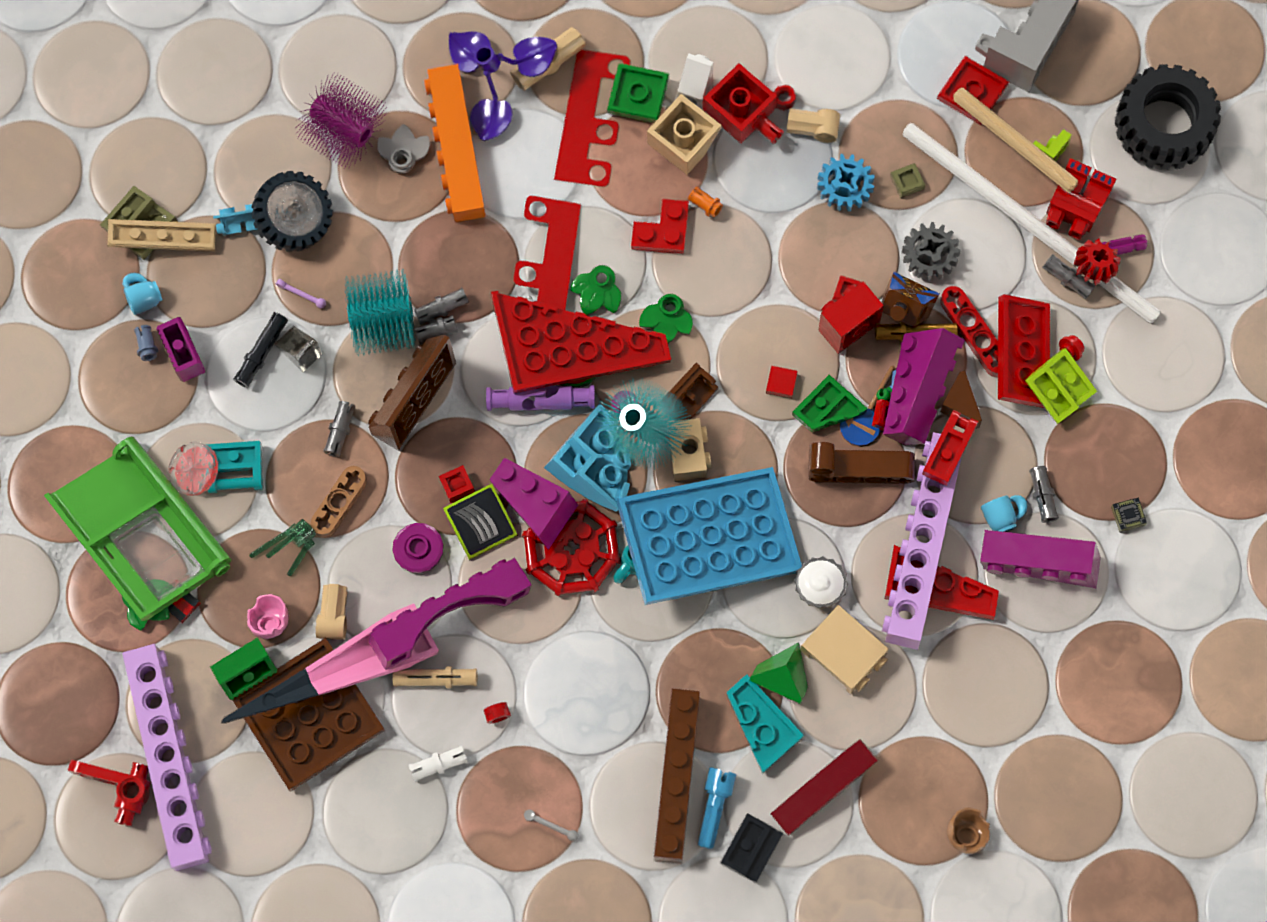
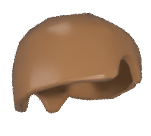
(968, 831)

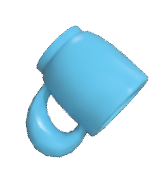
(141, 295)
(1001, 514)

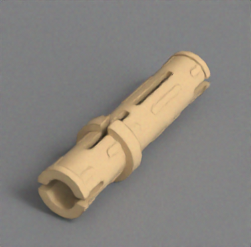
(468, 677)

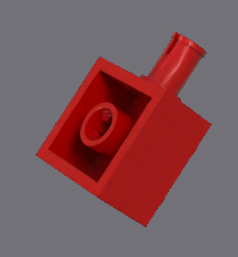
(740, 119)

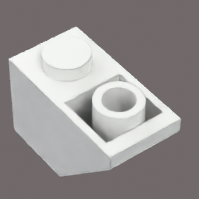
(696, 79)

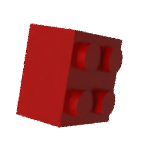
(850, 316)

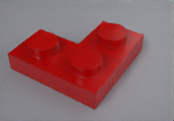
(664, 236)

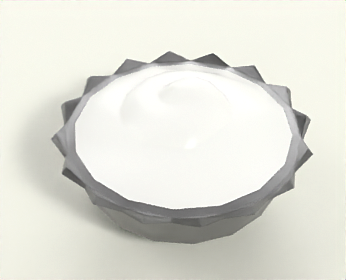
(821, 582)

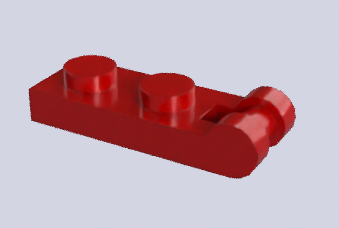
(949, 448)

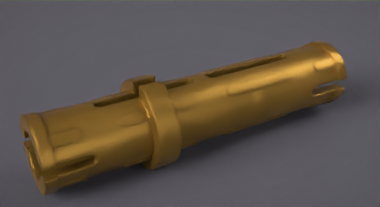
(897, 331)

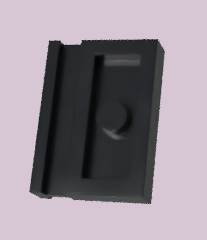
(751, 848)

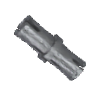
(1068, 276)
(441, 306)
(339, 428)
(1043, 494)

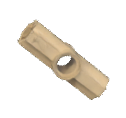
(567, 45)

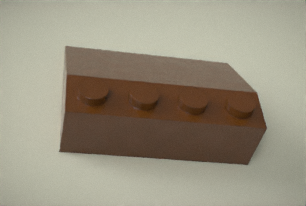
(413, 392)

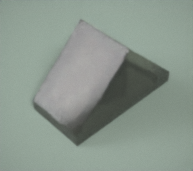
(299, 348)

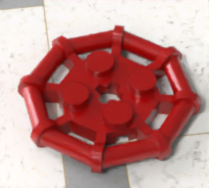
(584, 557)

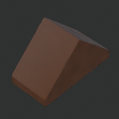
(962, 400)

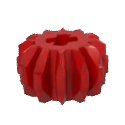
(1097, 261)

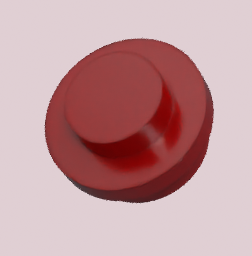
(1073, 346)

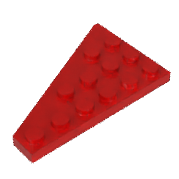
(560, 347)

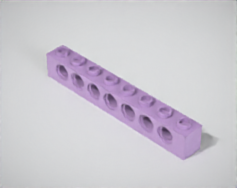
(909, 631)
(137, 664)

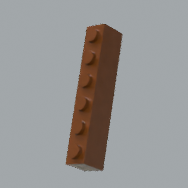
(676, 776)

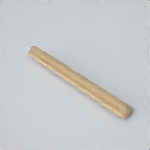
(1015, 140)

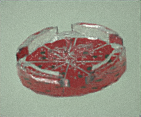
(193, 468)

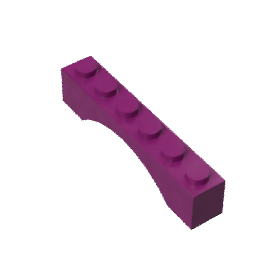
(497, 587)

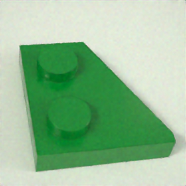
(828, 406)

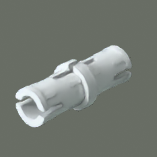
(438, 763)

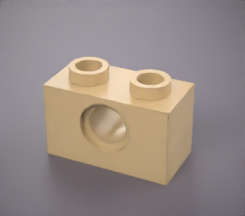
(690, 465)

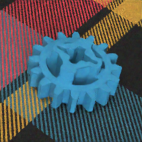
(842, 193)

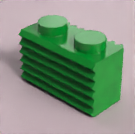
(243, 668)

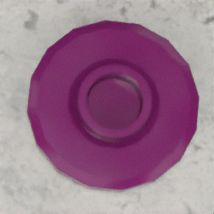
(418, 548)

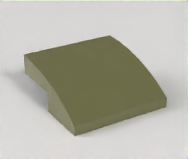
(138, 206)

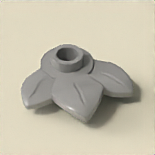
(403, 146)

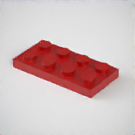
(1021, 346)

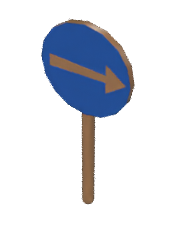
(859, 430)

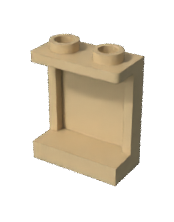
(845, 649)

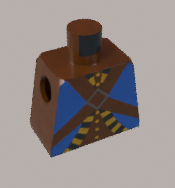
(908, 300)

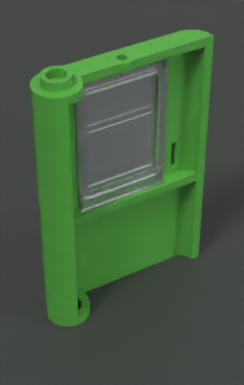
(144, 525)

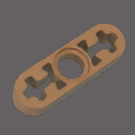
(355, 488)

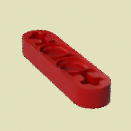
(971, 333)

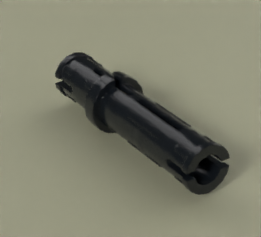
(255, 358)

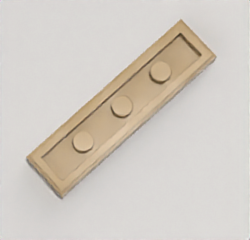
(161, 235)

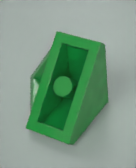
(783, 674)

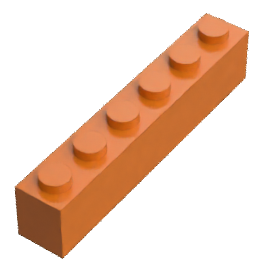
(456, 143)

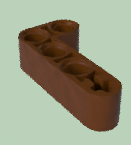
(859, 466)

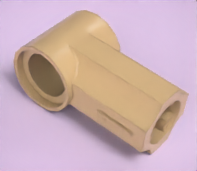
(820, 124)
(332, 621)

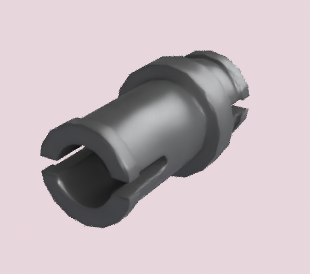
(435, 329)

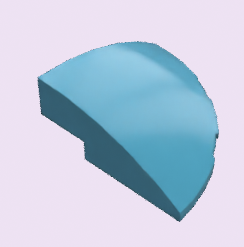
(589, 466)

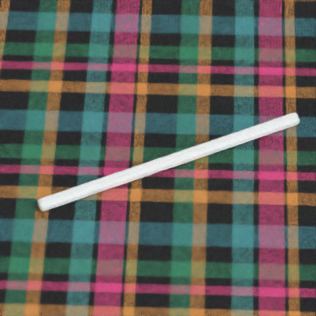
(1022, 216)

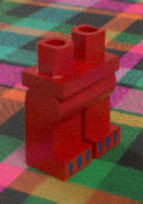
(1076, 208)

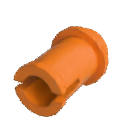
(704, 201)

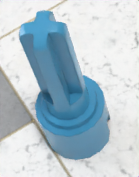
(717, 792)

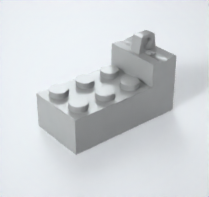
(1023, 54)

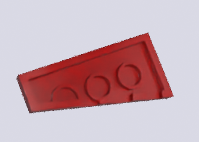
(950, 590)

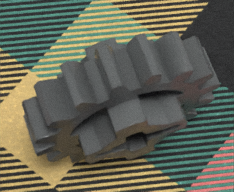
(924, 260)

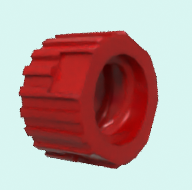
(786, 104)
(497, 712)

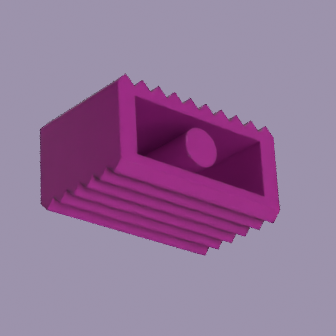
(180, 349)

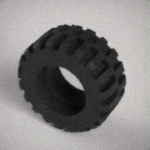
(1176, 87)

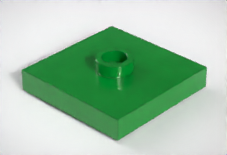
(638, 93)

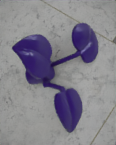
(474, 50)

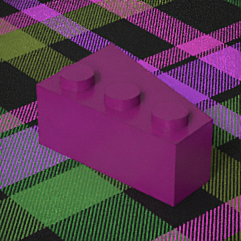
(536, 500)

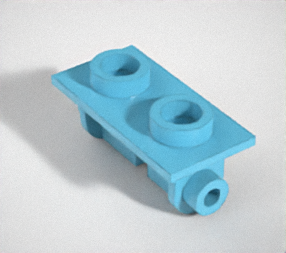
(231, 220)

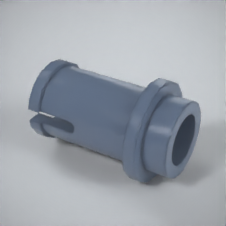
(145, 341)

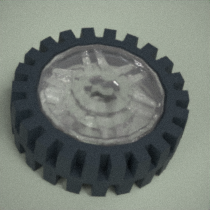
(279, 224)

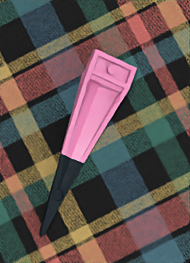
(341, 668)

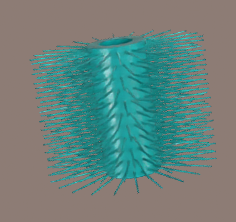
(380, 312)
(644, 424)

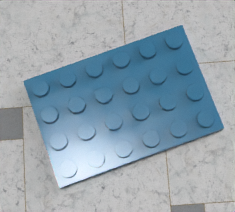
(708, 535)

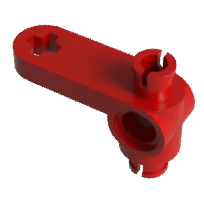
(126, 806)

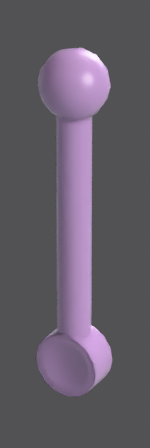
(320, 303)

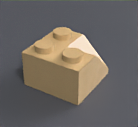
(683, 134)

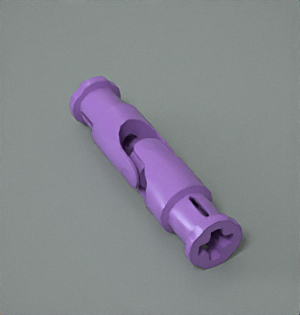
(545, 398)

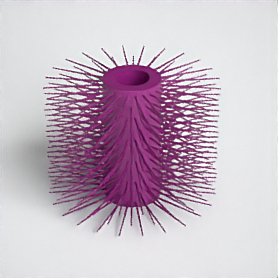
(341, 120)

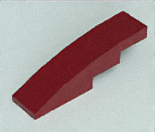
(824, 787)

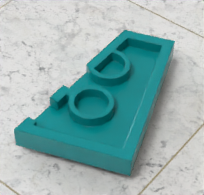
(763, 723)

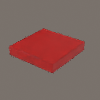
(978, 81)

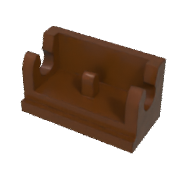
(693, 390)

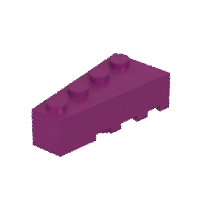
(919, 383)
(1041, 557)

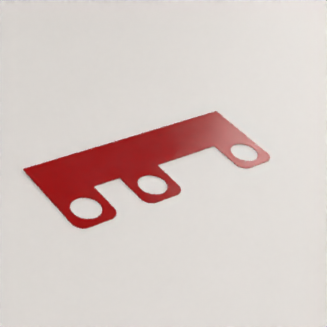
(579, 121)
(554, 274)

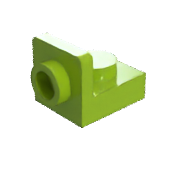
(1056, 145)

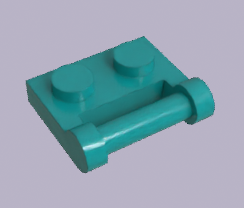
(238, 457)

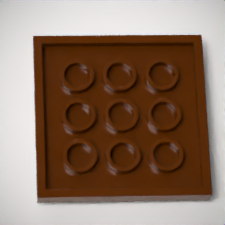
(311, 732)

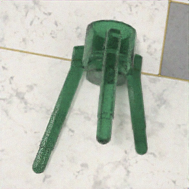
(299, 534)

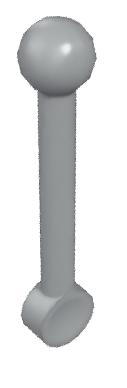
(529, 815)

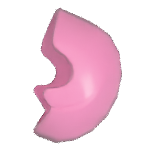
(268, 617)

